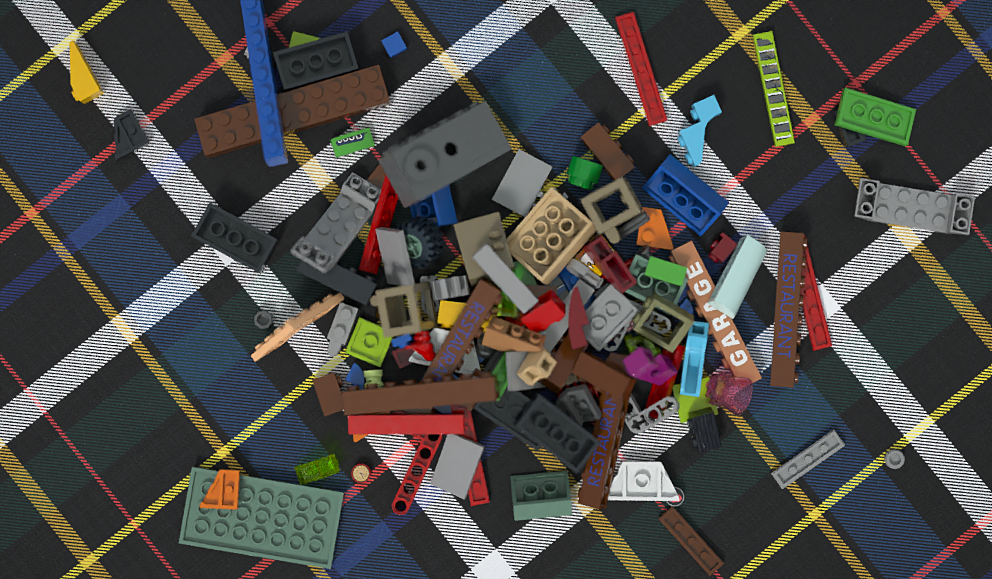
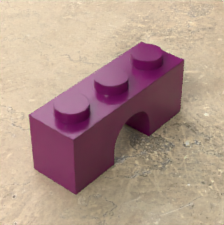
(644, 366)

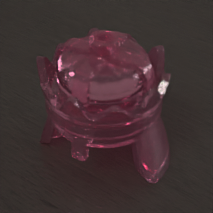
(729, 392)

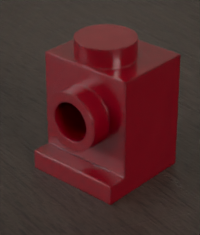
(721, 248)

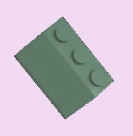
(647, 286)
(541, 495)

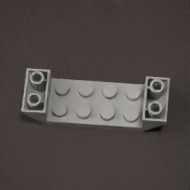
(914, 208)
(339, 224)

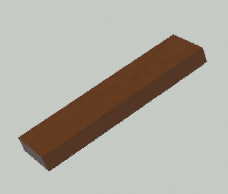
(691, 540)

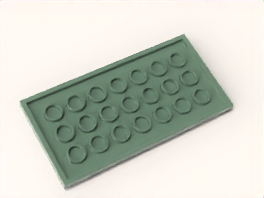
(271, 520)

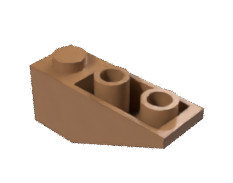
(511, 337)

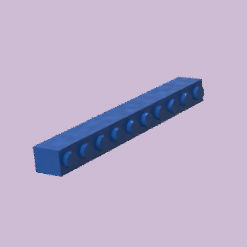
(264, 82)

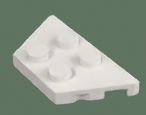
(437, 338)
(642, 482)

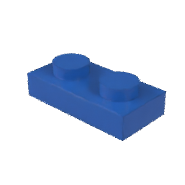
(402, 340)

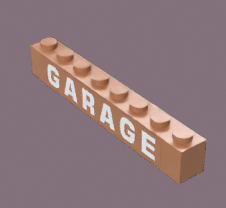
(721, 326)

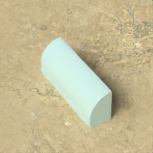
(737, 276)

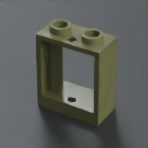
(678, 333)

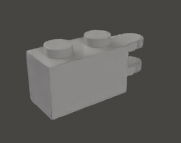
(341, 328)

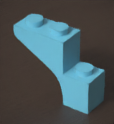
(693, 137)
(694, 359)

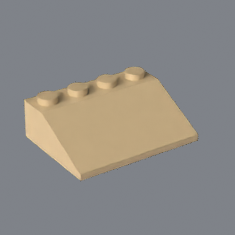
(550, 236)

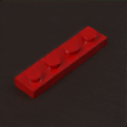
(660, 392)

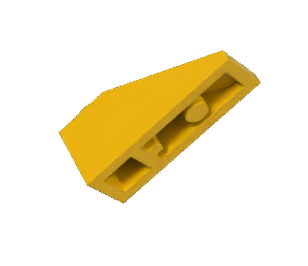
(83, 80)

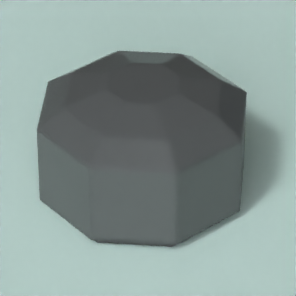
(263, 319)

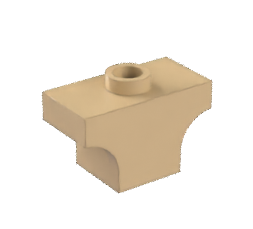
(536, 366)

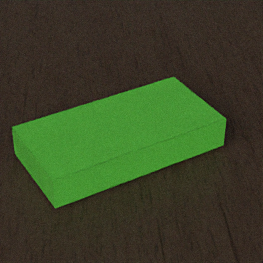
(665, 271)

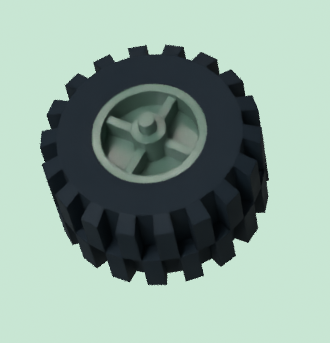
(422, 241)

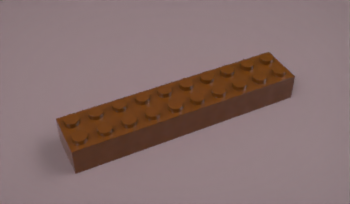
(299, 110)

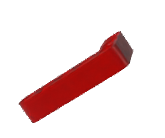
(412, 478)

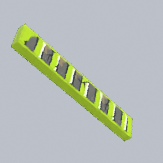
(773, 89)

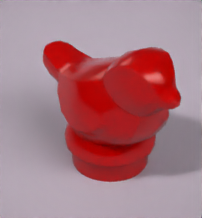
(423, 345)

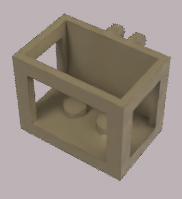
(628, 197)
(476, 233)
(393, 310)

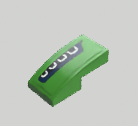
(352, 142)

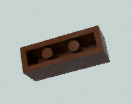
(607, 151)
(566, 360)
(603, 376)

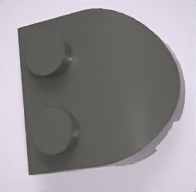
(578, 404)

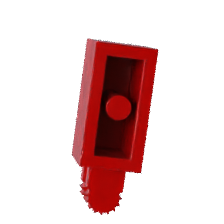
(543, 313)

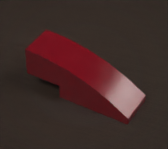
(609, 264)
(576, 319)

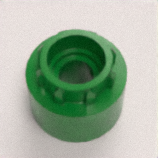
(583, 172)

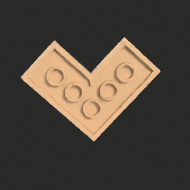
(294, 325)

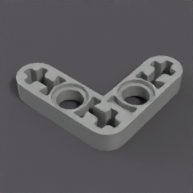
(655, 327)
(637, 414)

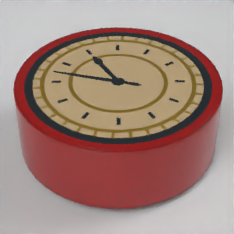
(361, 473)

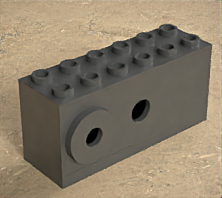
(444, 153)

